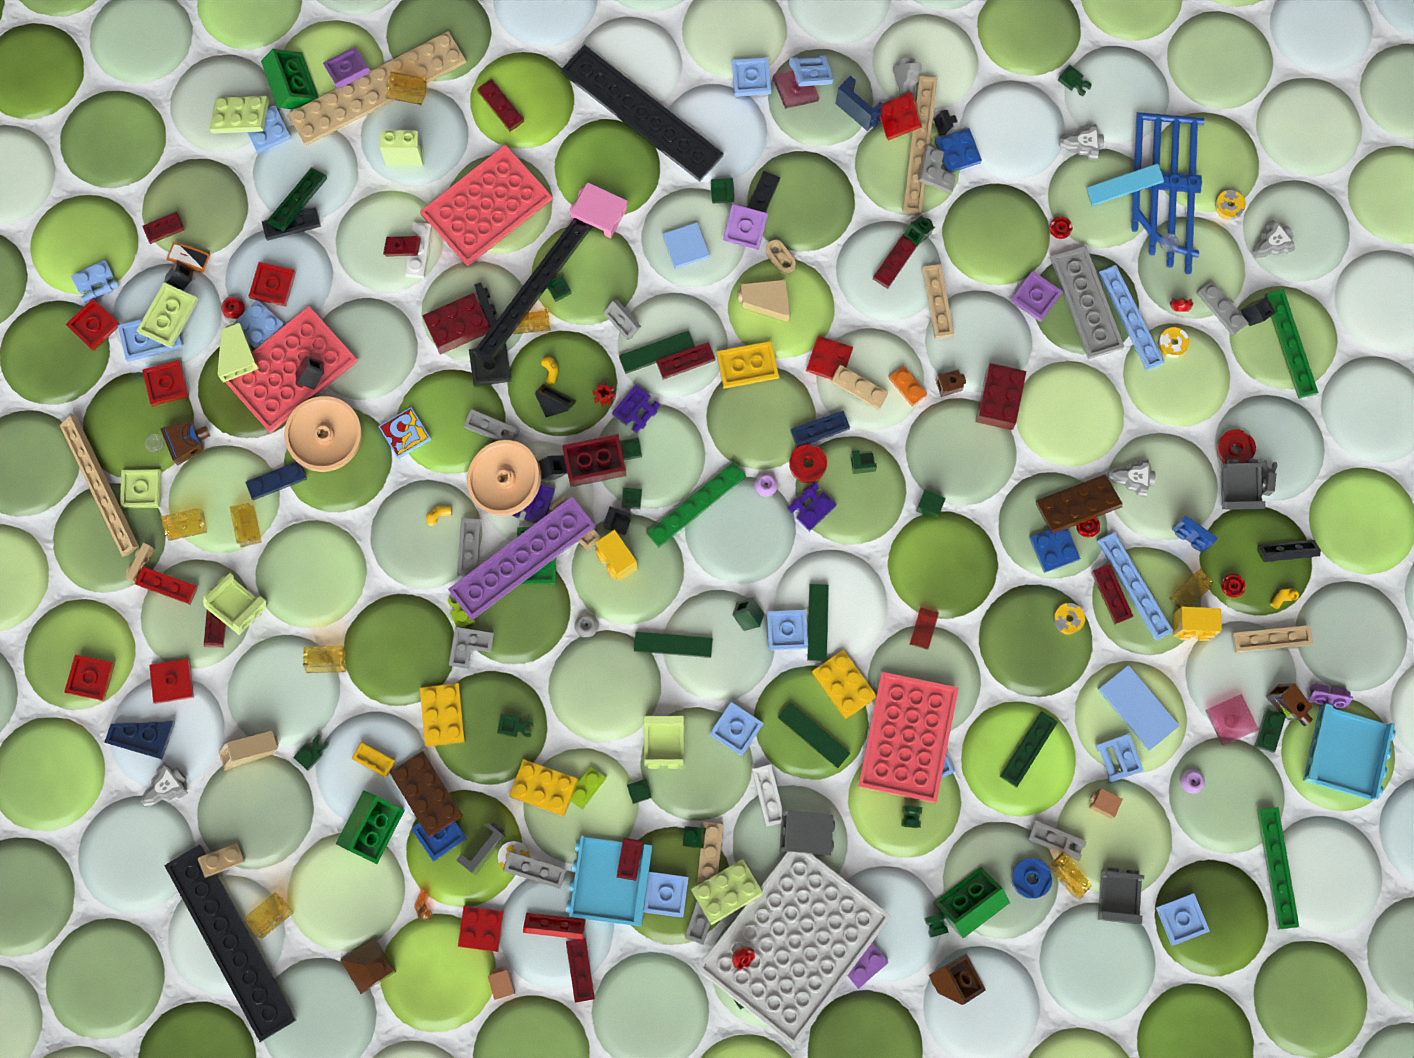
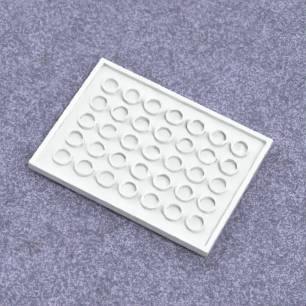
(804, 943)

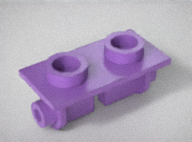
(1337, 697)

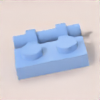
(92, 277)

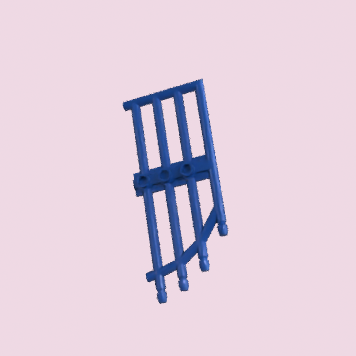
(1173, 182)

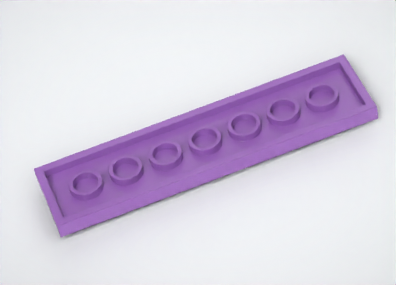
(521, 558)

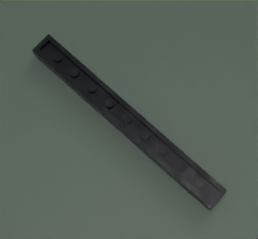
(532, 290)

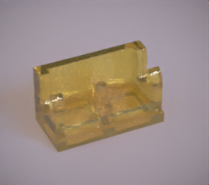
(406, 88)
(534, 322)
(184, 524)
(245, 524)
(1191, 590)
(324, 659)
(1069, 876)
(268, 915)

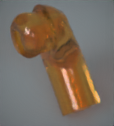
(420, 906)

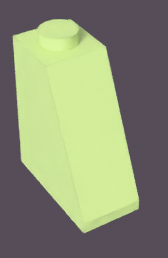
(235, 353)

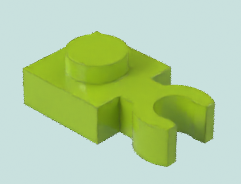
(459, 616)

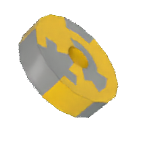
(1225, 210)
(1061, 622)

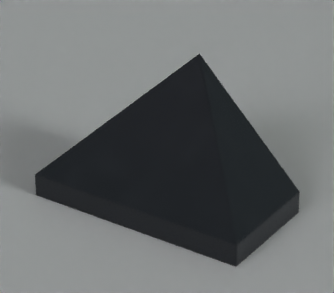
(553, 401)

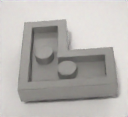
(931, 171)
(468, 640)

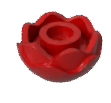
(1061, 222)
(1181, 305)
(235, 312)
(1094, 529)
(1237, 581)
(742, 957)

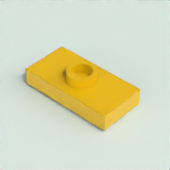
(373, 759)

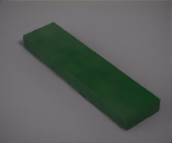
(297, 199)
(651, 353)
(817, 622)
(673, 644)
(814, 735)
(1028, 749)

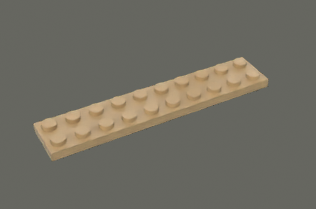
(369, 92)

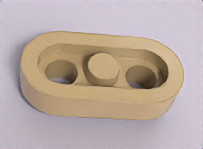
(780, 258)

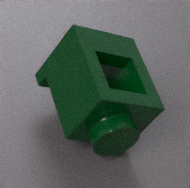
(922, 226)

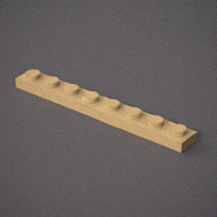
(920, 139)
(99, 485)

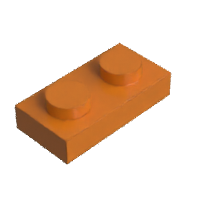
(908, 386)

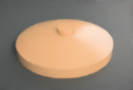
(323, 433)
(504, 478)

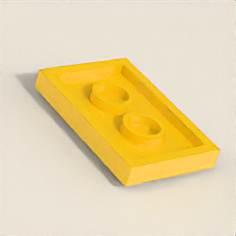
(747, 364)
(844, 684)
(442, 715)
(543, 788)

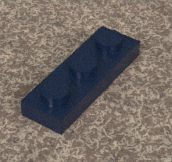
(820, 429)
(275, 480)

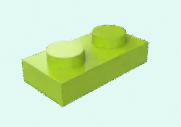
(587, 787)

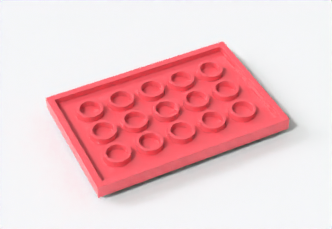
(486, 205)
(272, 389)
(908, 737)

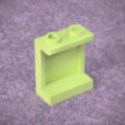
(401, 148)
(233, 604)
(663, 741)

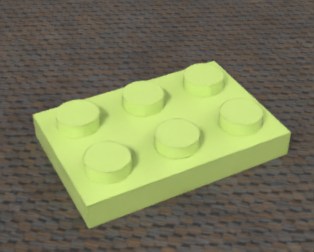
(239, 114)
(167, 315)
(727, 891)

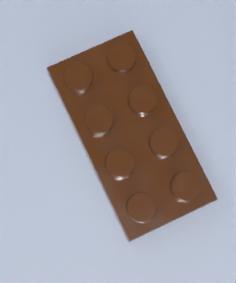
(1079, 504)
(426, 794)

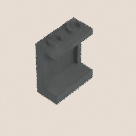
(1242, 485)
(807, 833)
(485, 852)
(1120, 896)

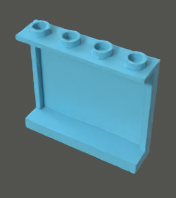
(1349, 753)
(597, 890)

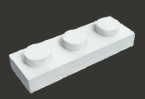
(417, 264)
(768, 795)

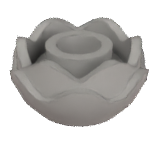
(592, 627)

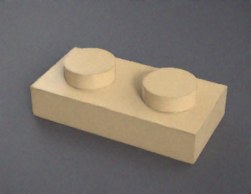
(142, 559)
(221, 860)

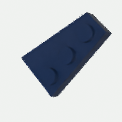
(142, 738)

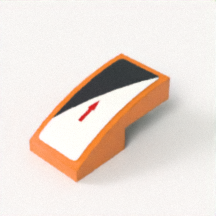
(188, 256)

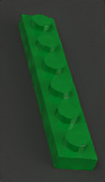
(1292, 345)
(696, 504)
(1278, 868)

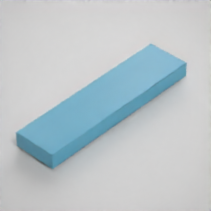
(1125, 184)

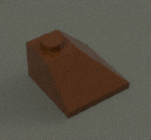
(368, 965)
(957, 981)

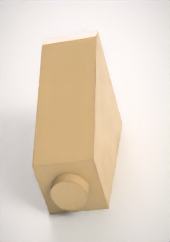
(766, 299)
(248, 749)

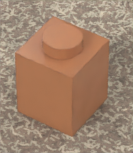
(1105, 803)
(501, 983)

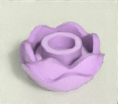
(766, 490)
(1186, 781)

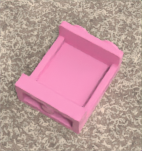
(599, 209)

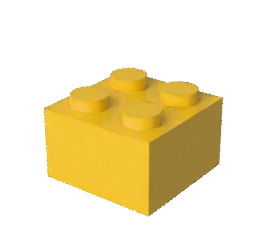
(616, 556)
(1197, 623)

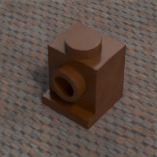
(946, 387)

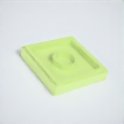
(140, 488)

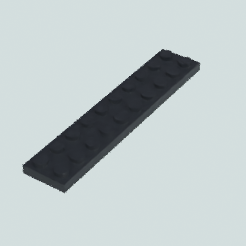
(642, 113)
(231, 945)

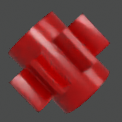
(600, 390)

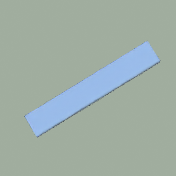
(1131, 317)
(1135, 586)

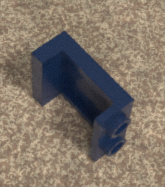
(856, 106)

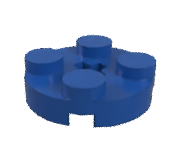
(1020, 880)

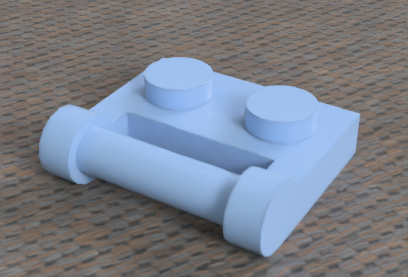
(811, 75)
(1125, 755)

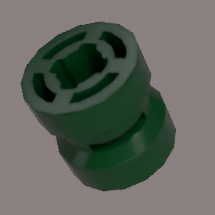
(913, 812)
(936, 925)

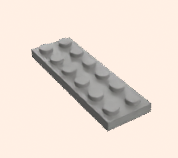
(1087, 302)

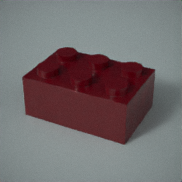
(456, 323)
(1001, 396)
(594, 460)

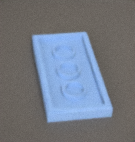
(1138, 707)

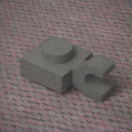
(1269, 479)

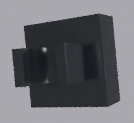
(944, 122)

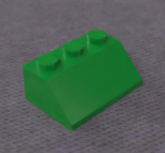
(289, 78)
(370, 827)
(972, 902)

